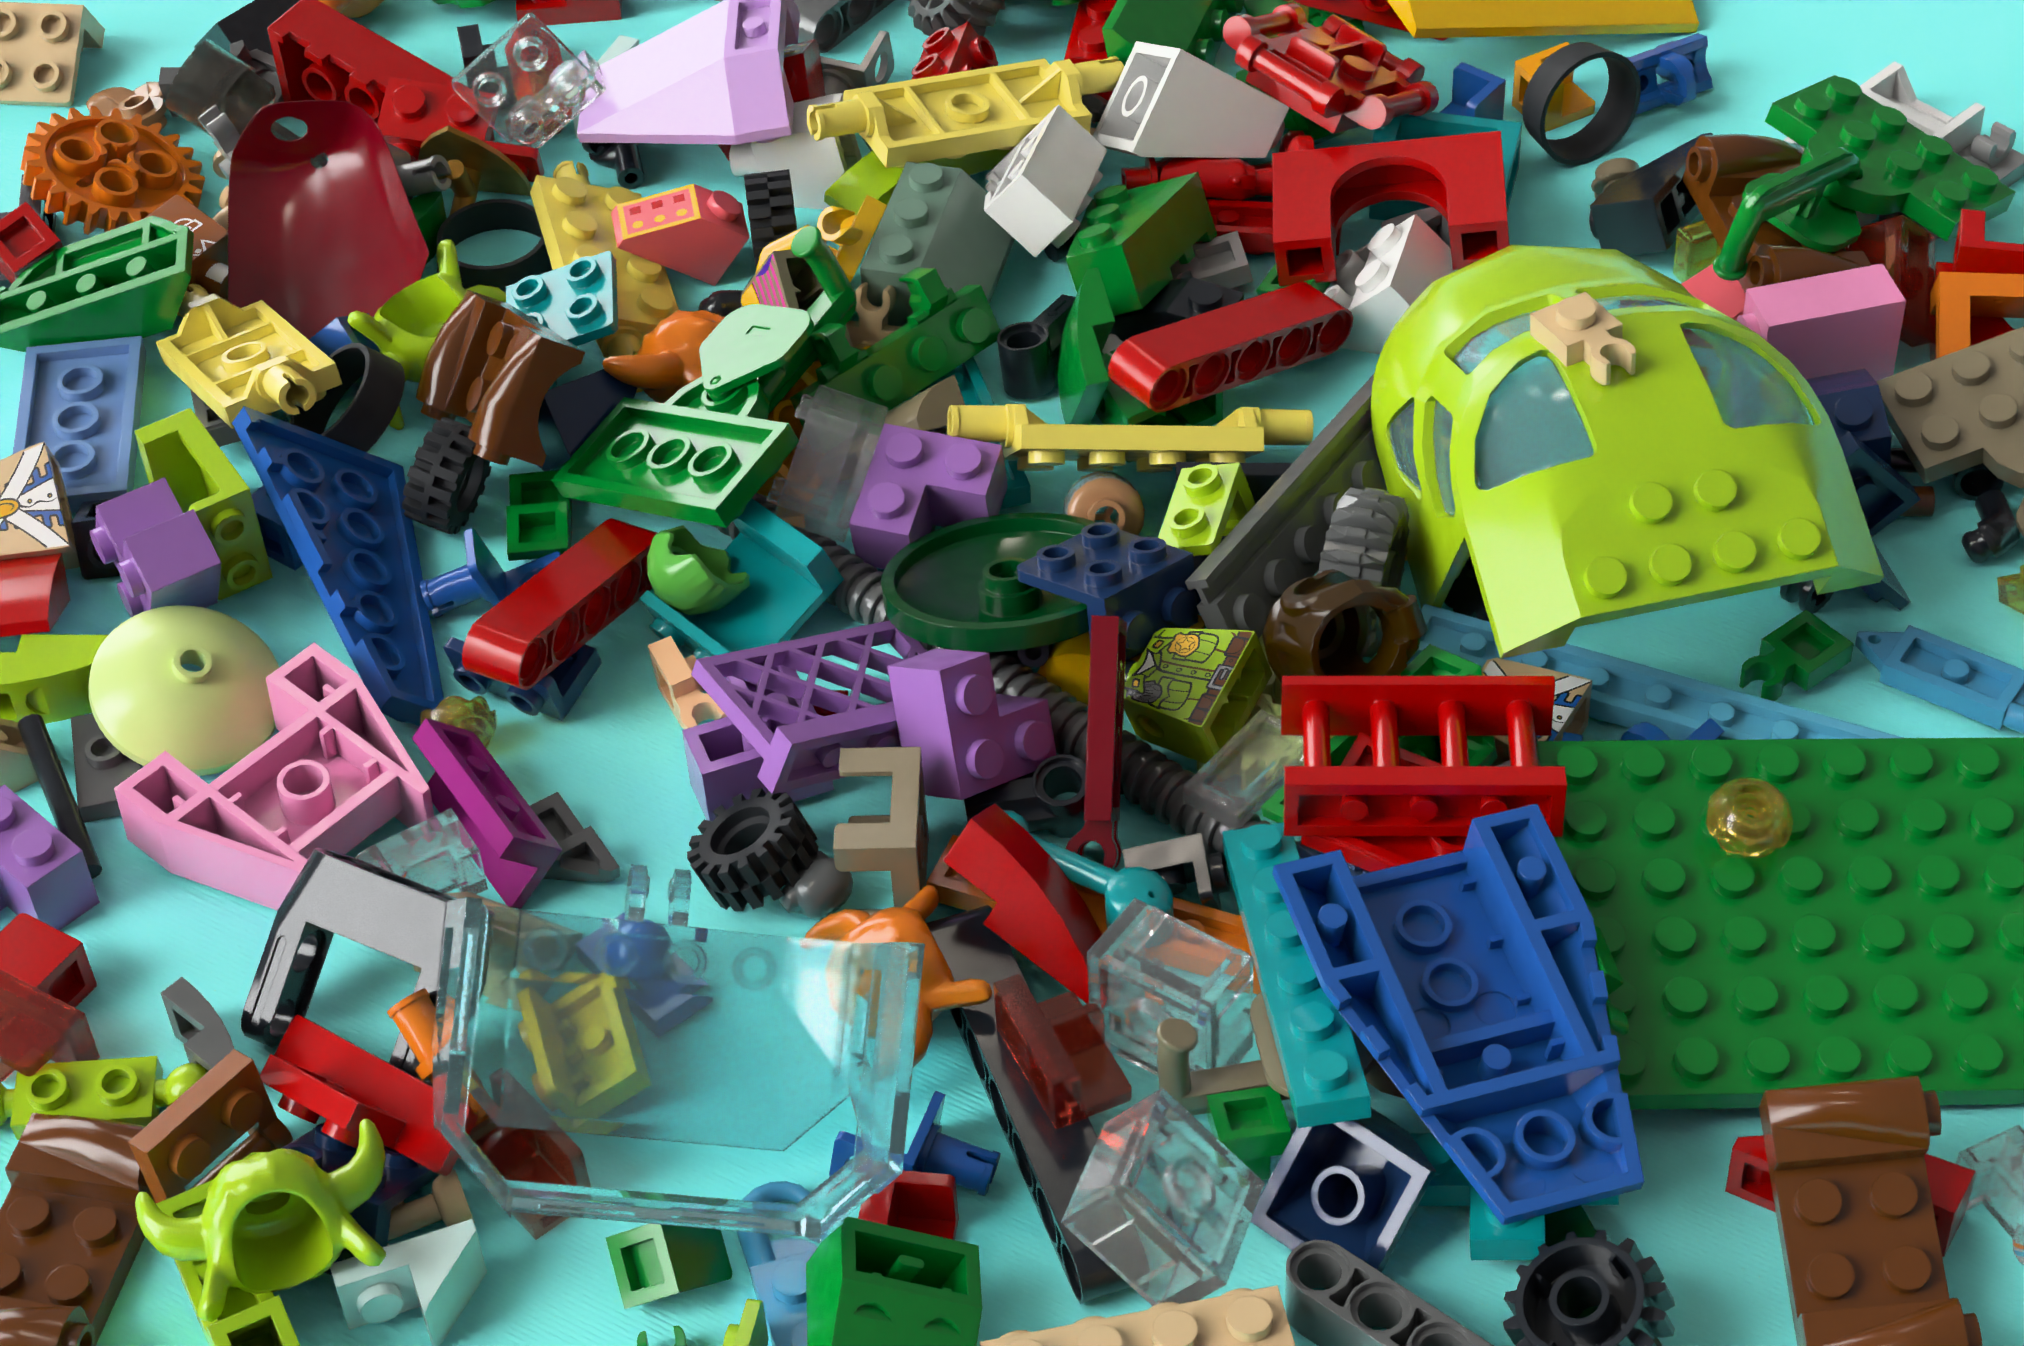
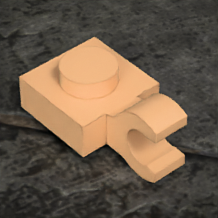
(679, 687)

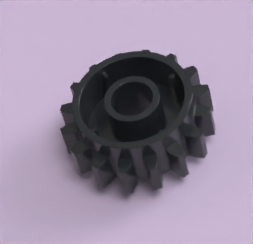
(1585, 1275)

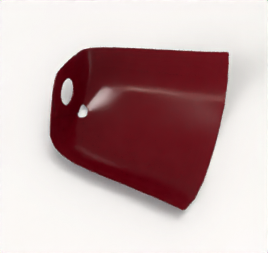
(319, 236)

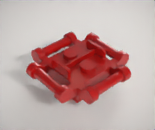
(1329, 70)

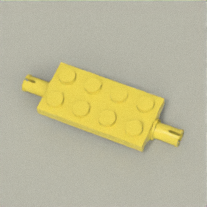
(963, 109)
(579, 224)
(245, 357)
(1153, 447)

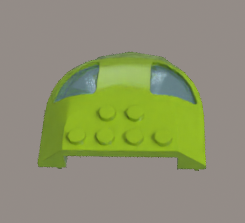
(1598, 497)

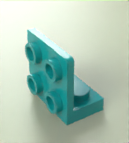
(572, 299)

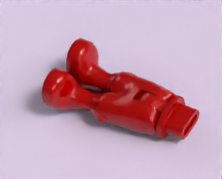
(1219, 176)

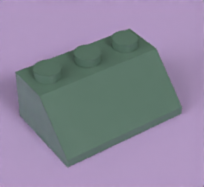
(939, 224)

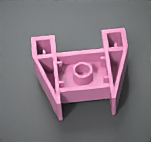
(313, 785)

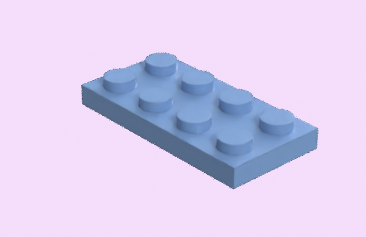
(85, 409)

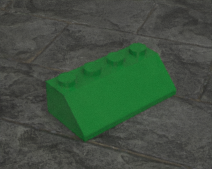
(1180, 24)

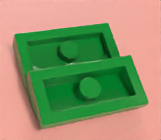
(1080, 361)

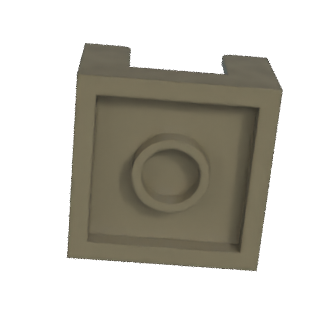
(887, 841)

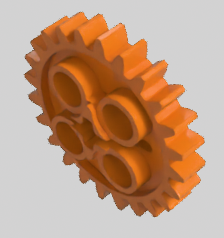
(107, 168)

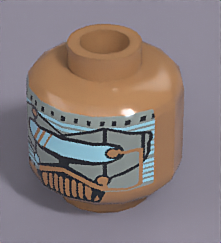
(1108, 490)

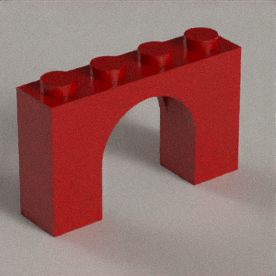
(1327, 185)

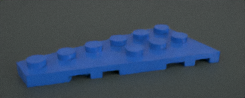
(358, 551)

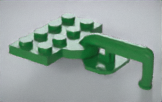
(1855, 161)
(712, 439)

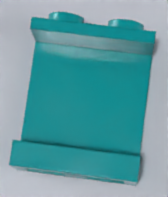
(786, 587)

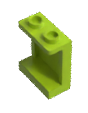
(211, 486)

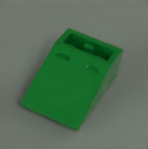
(892, 1288)

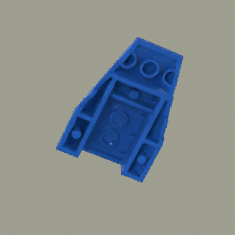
(1481, 1008)

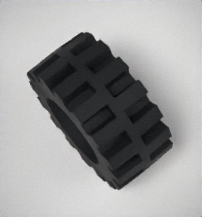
(445, 478)

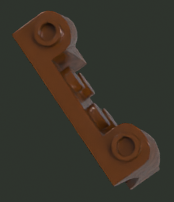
(1716, 179)
(494, 372)
(1860, 1214)
(67, 1229)

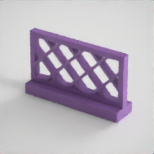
(809, 744)

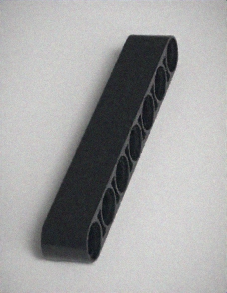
(1045, 1156)

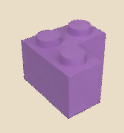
(921, 483)
(157, 550)
(963, 727)
(726, 763)
(40, 866)

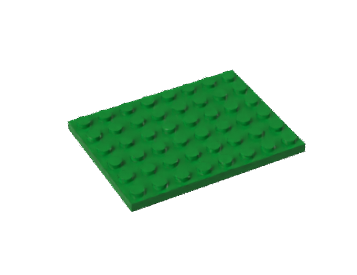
(1845, 955)

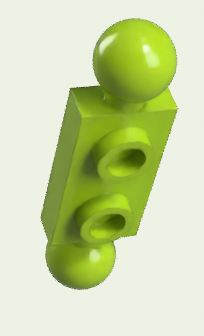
(100, 1089)

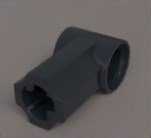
(1032, 351)
(1034, 797)

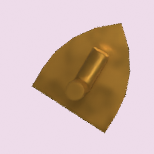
(473, 166)

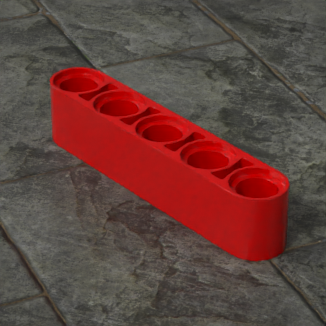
(1229, 346)
(561, 606)

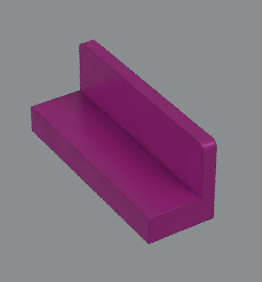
(504, 827)

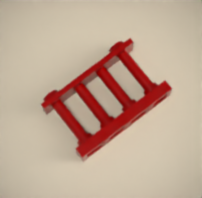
(1416, 799)

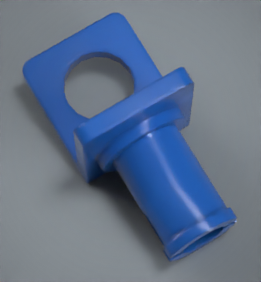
(477, 579)
(934, 1152)

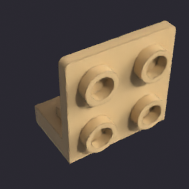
(43, 51)

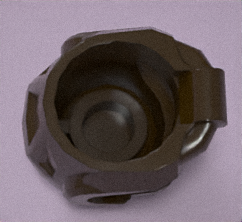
(1326, 628)

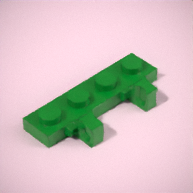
(938, 338)

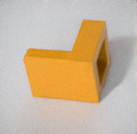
(1568, 101)

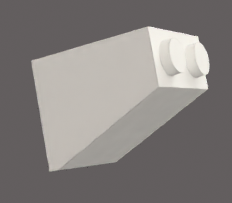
(1186, 108)

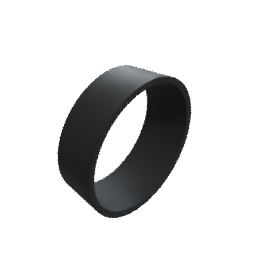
(1610, 121)
(490, 216)
(372, 405)

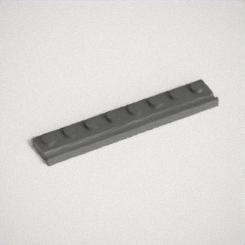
(1288, 525)

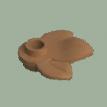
(144, 100)

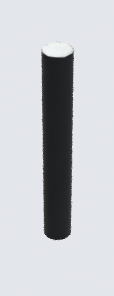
(56, 788)

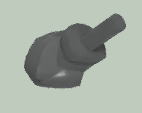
(819, 890)

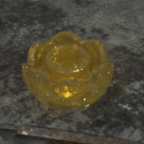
(466, 714)
(1745, 834)

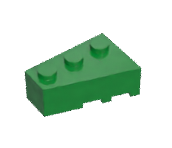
(1139, 237)

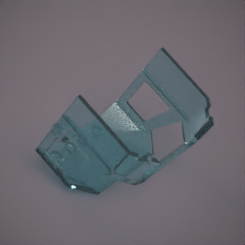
(675, 1043)

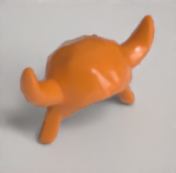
(667, 355)
(908, 925)

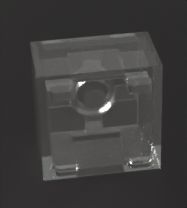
(828, 462)
(1164, 969)
(1164, 1202)

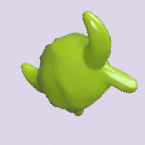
(414, 316)
(272, 1221)

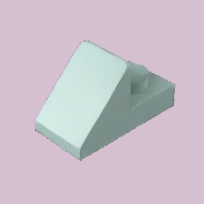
(426, 1272)

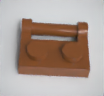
(207, 1123)

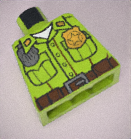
(1195, 688)

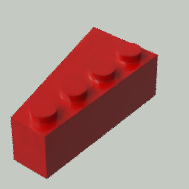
(335, 58)

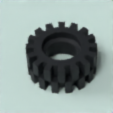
(769, 207)
(752, 849)

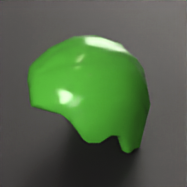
(692, 575)

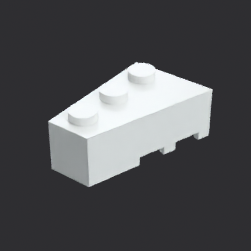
(1045, 182)

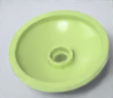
(198, 717)

